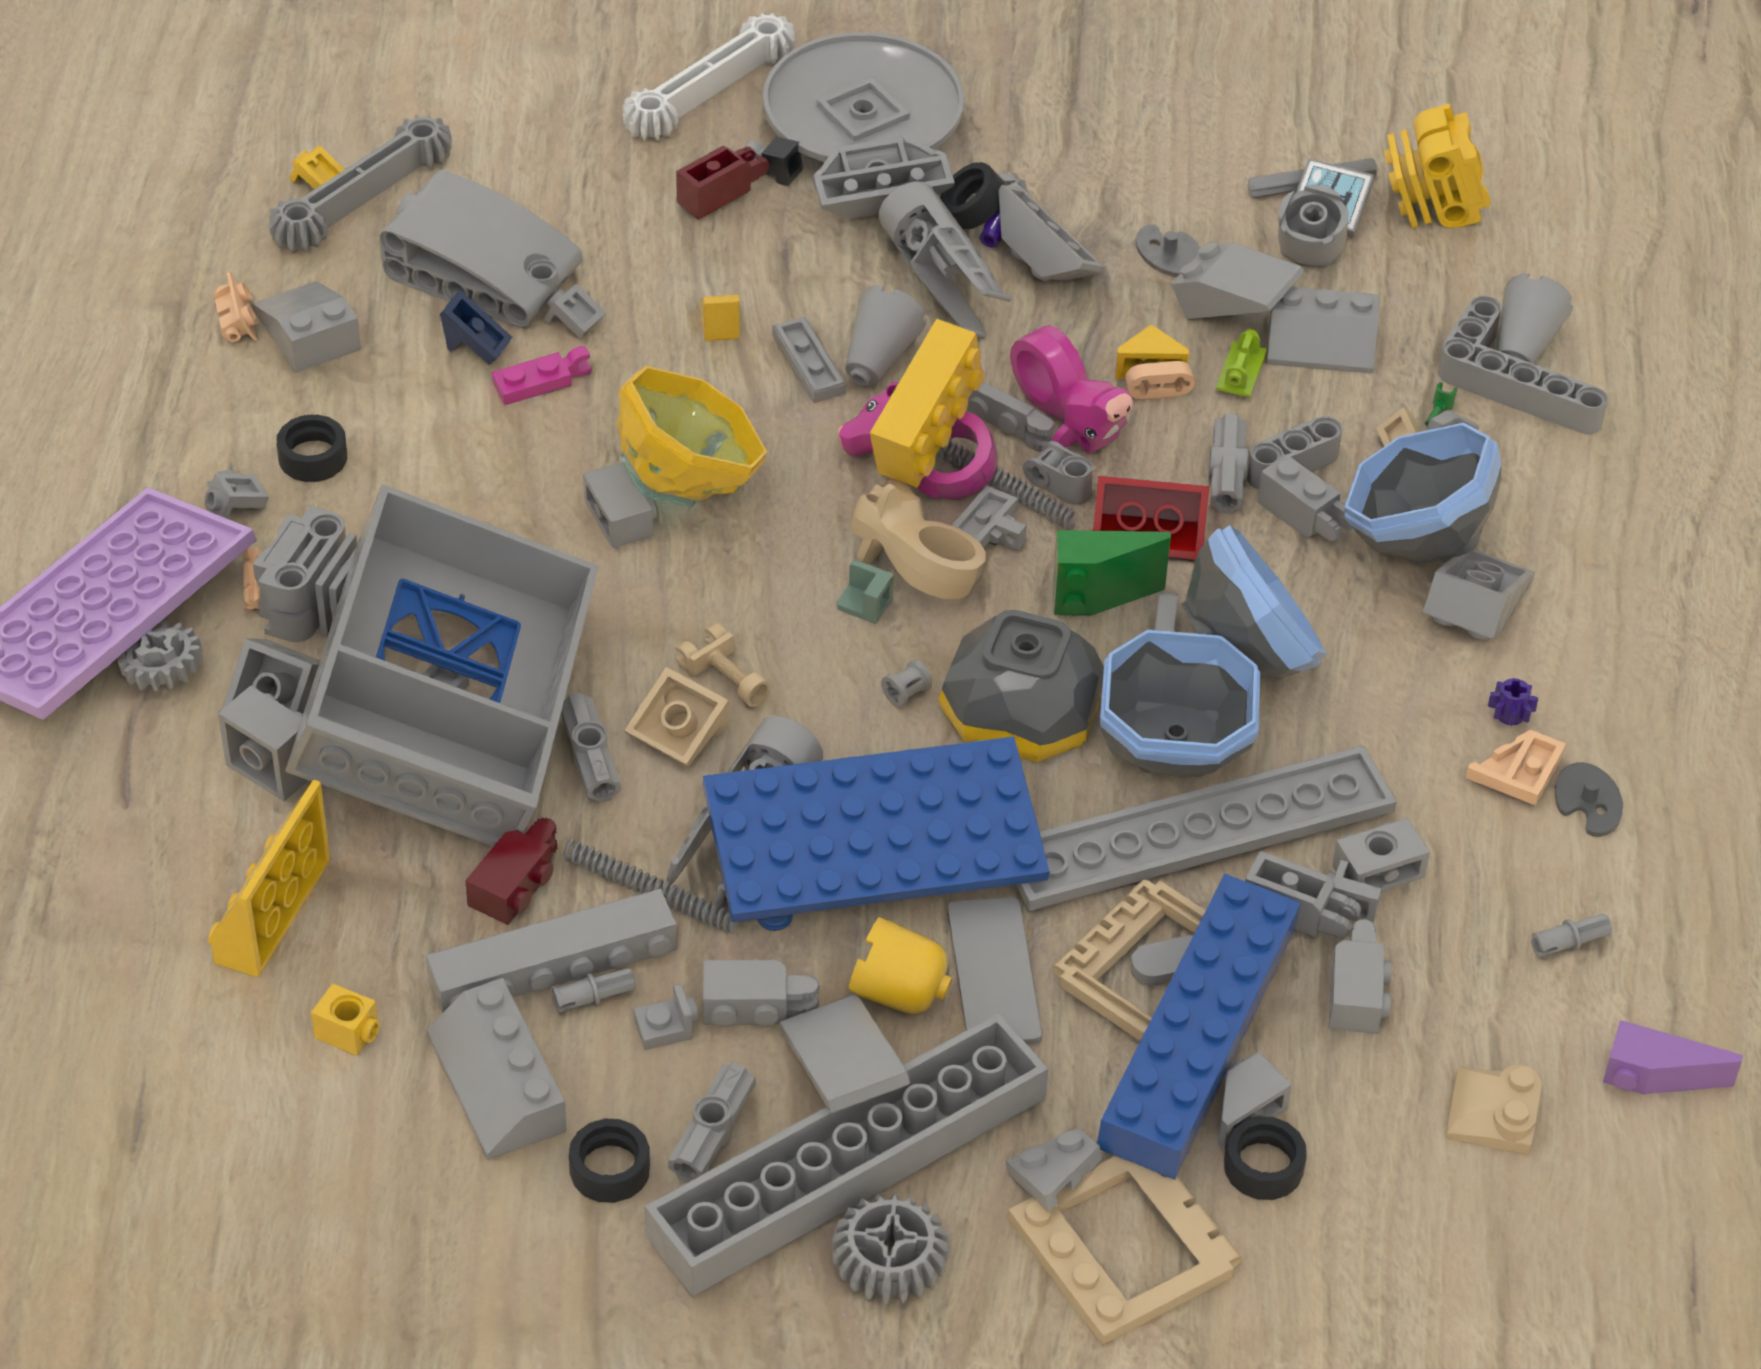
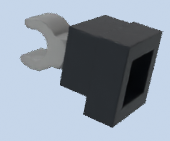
(783, 158)

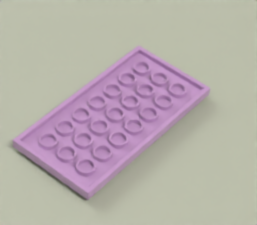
(108, 596)

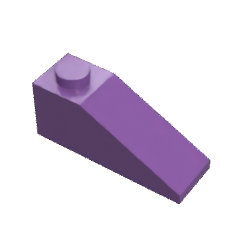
(1662, 1062)

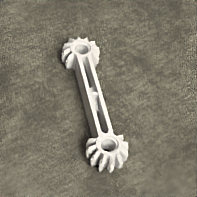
(658, 110)

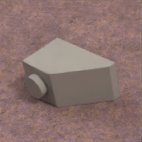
(1250, 1091)

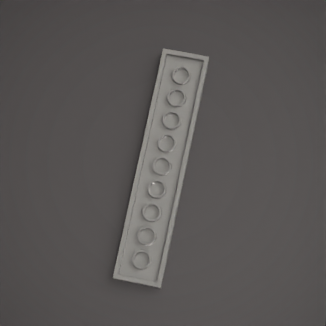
(1208, 825)

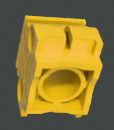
(1442, 169)

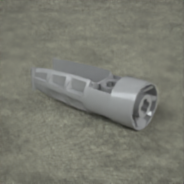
(937, 249)
(773, 744)

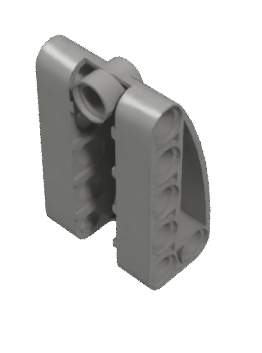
(478, 243)

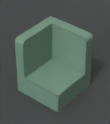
(867, 593)

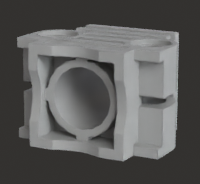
(304, 574)

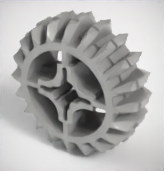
(916, 1255)

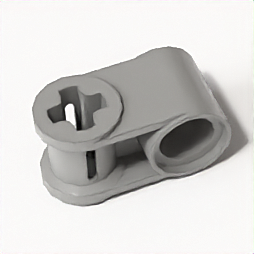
(1062, 471)

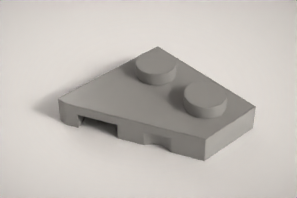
(1055, 1164)

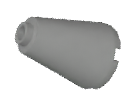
(1531, 315)
(881, 333)

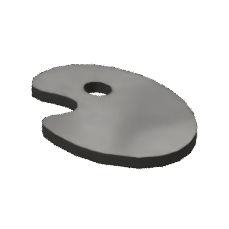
(1174, 250)

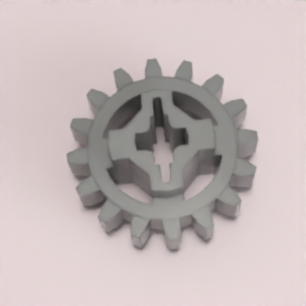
(162, 657)

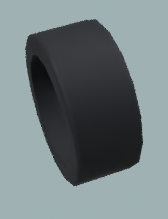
(983, 204)
(312, 467)
(1265, 1184)
(609, 1187)

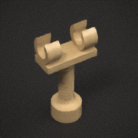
(751, 688)

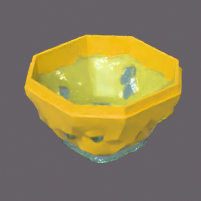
(684, 438)

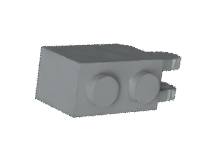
(1302, 499)
(1320, 905)
(1359, 982)
(754, 992)

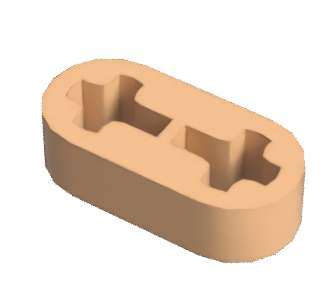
(1160, 380)

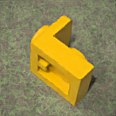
(315, 167)

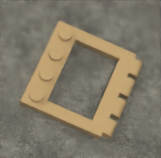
(1111, 940)
(1084, 1279)

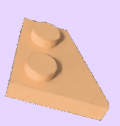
(1520, 767)

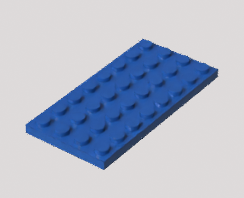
(874, 829)

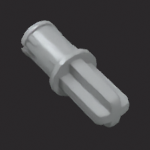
(1570, 935)
(592, 989)

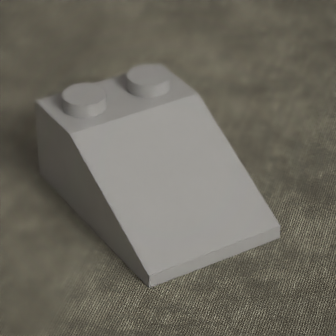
(1232, 281)
(310, 325)
(1476, 593)

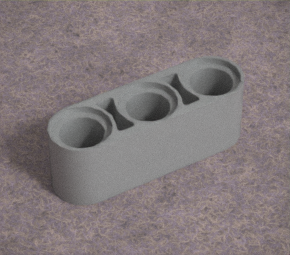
(1310, 444)

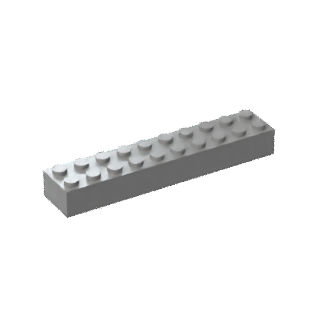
(843, 1156)

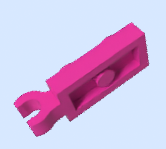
(540, 375)

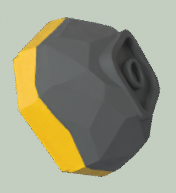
(1024, 682)

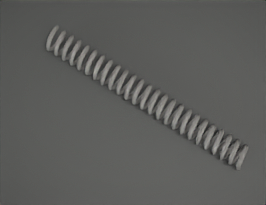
(1012, 486)
(637, 877)

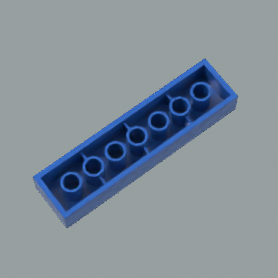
(1198, 1026)

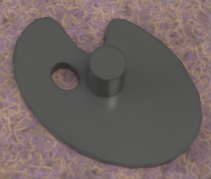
(1585, 789)

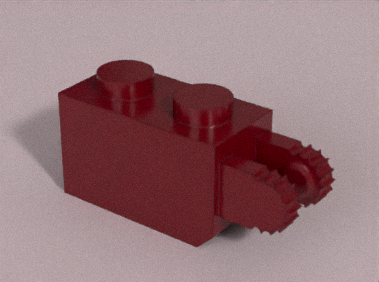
(717, 179)
(513, 871)

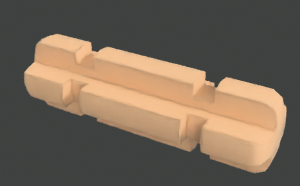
(251, 590)

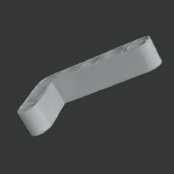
(1512, 381)

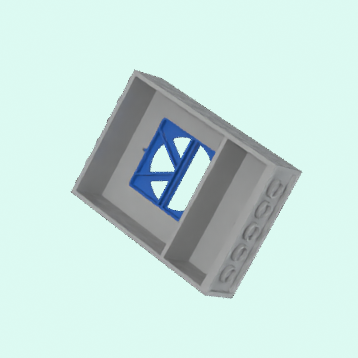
(420, 741)

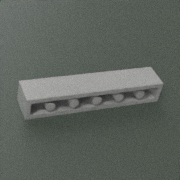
(557, 949)

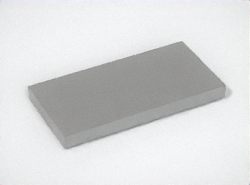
(844, 1053)

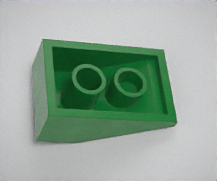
(1107, 569)

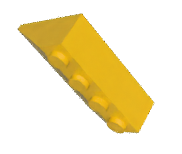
(274, 888)

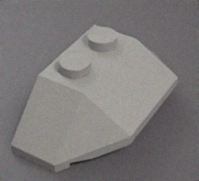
(863, 174)
(1041, 239)

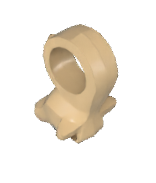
(924, 552)

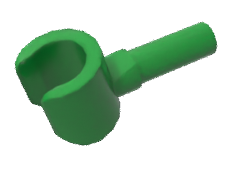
(1441, 401)

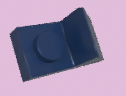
(469, 324)

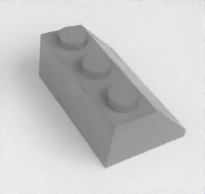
(1324, 330)

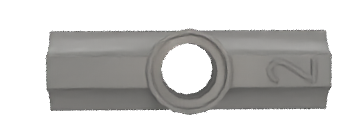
(1228, 463)
(590, 747)
(702, 1137)

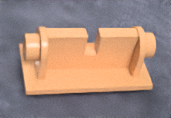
(234, 310)

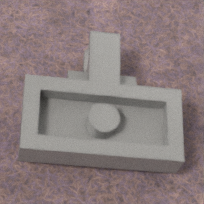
(991, 519)

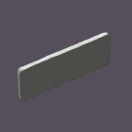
(994, 964)

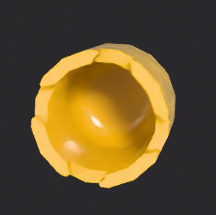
(901, 969)

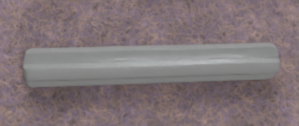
(1290, 180)

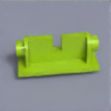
(1242, 365)

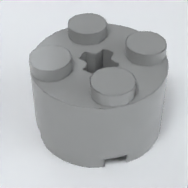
(1313, 226)

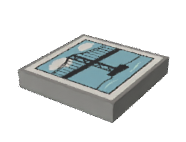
(1348, 183)

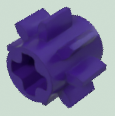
(1512, 701)

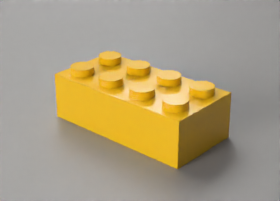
(927, 403)

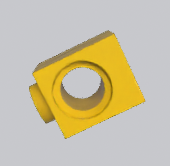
(345, 1019)

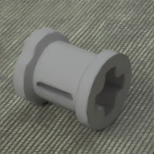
(906, 683)

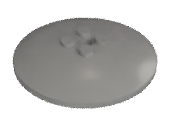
(891, 80)

